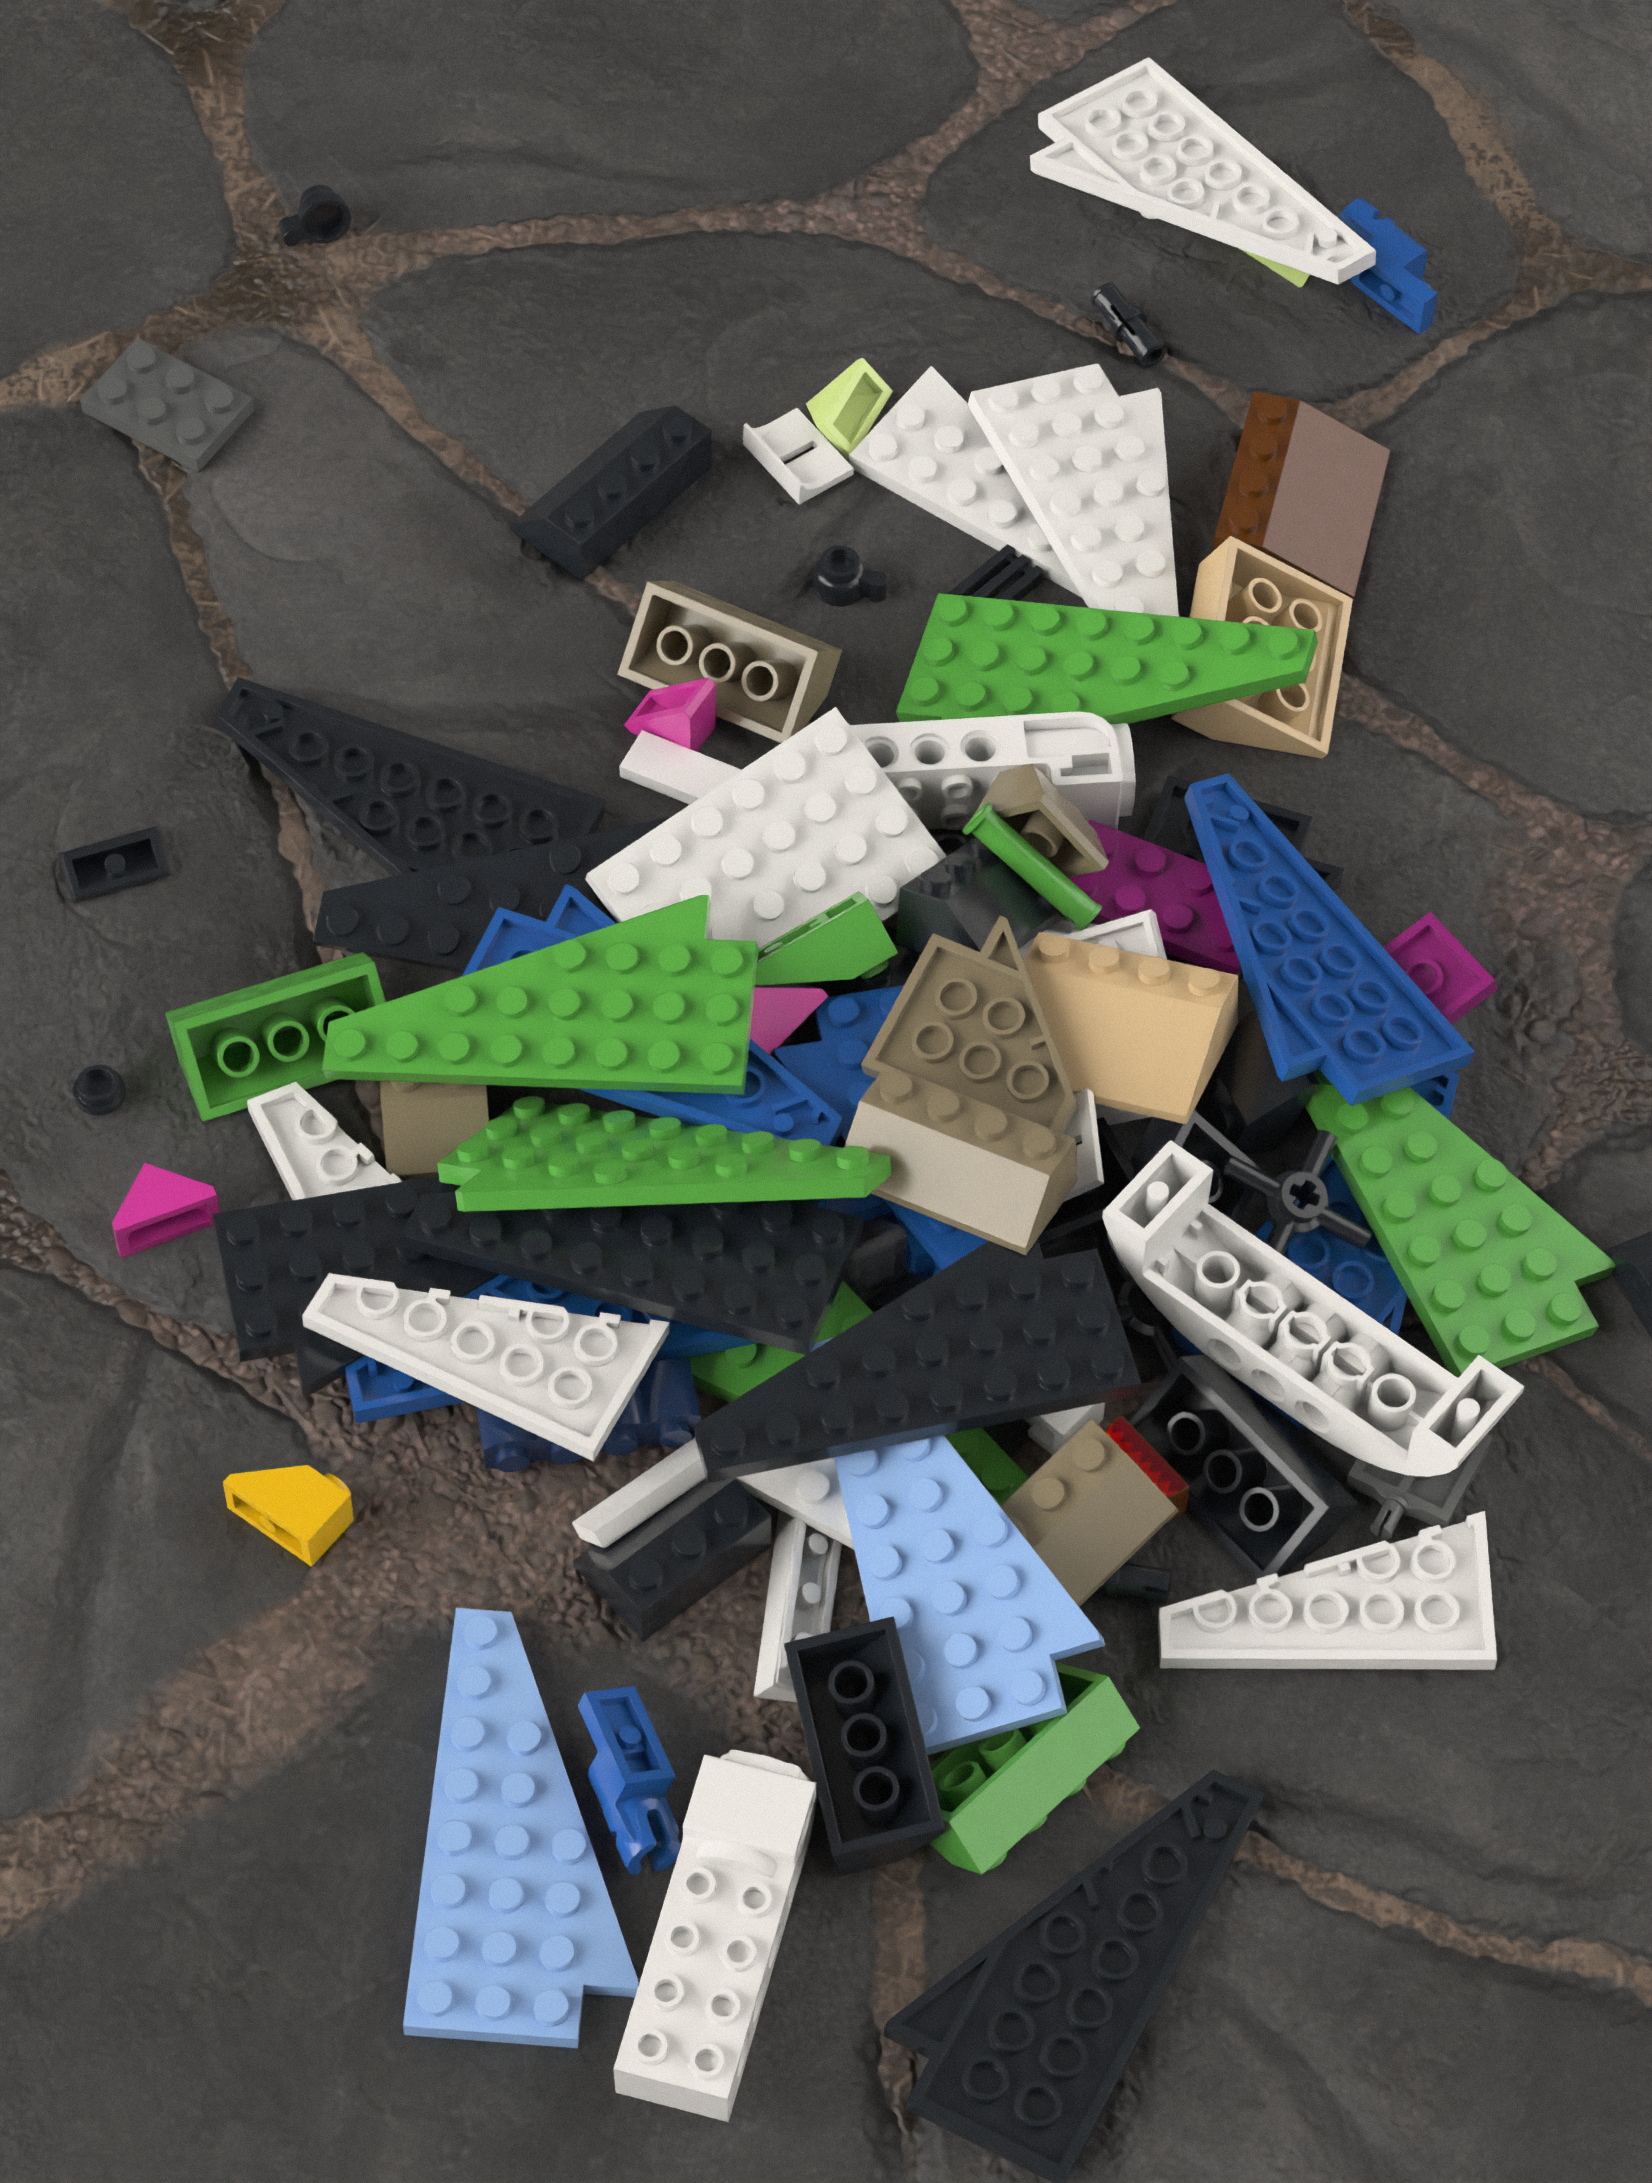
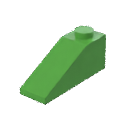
(829, 947)

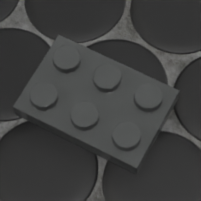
(167, 404)

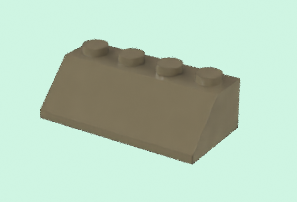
(773, 674)
(965, 1159)
(1088, 1511)

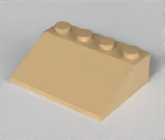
(1255, 588)
(1133, 1023)

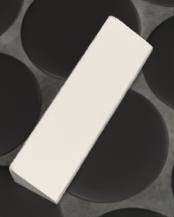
(797, 1600)

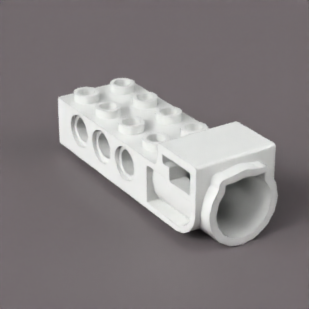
(952, 763)
(717, 1934)

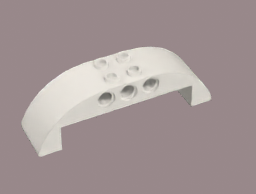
(1293, 1333)

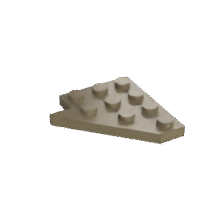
(977, 1030)

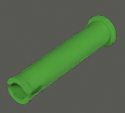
(1032, 866)

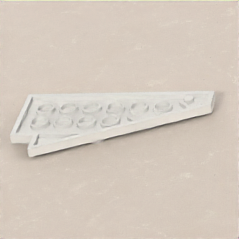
(1175, 160)
(1092, 480)

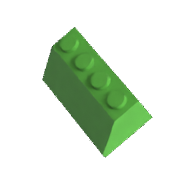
(268, 1032)
(1010, 1781)

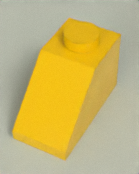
(292, 1507)

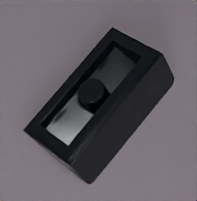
(114, 864)

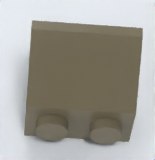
(1046, 820)
(428, 1123)

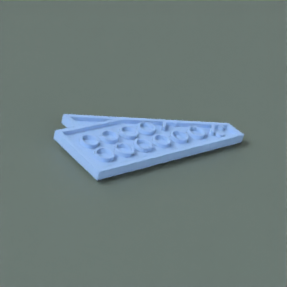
(965, 1591)
(509, 1880)

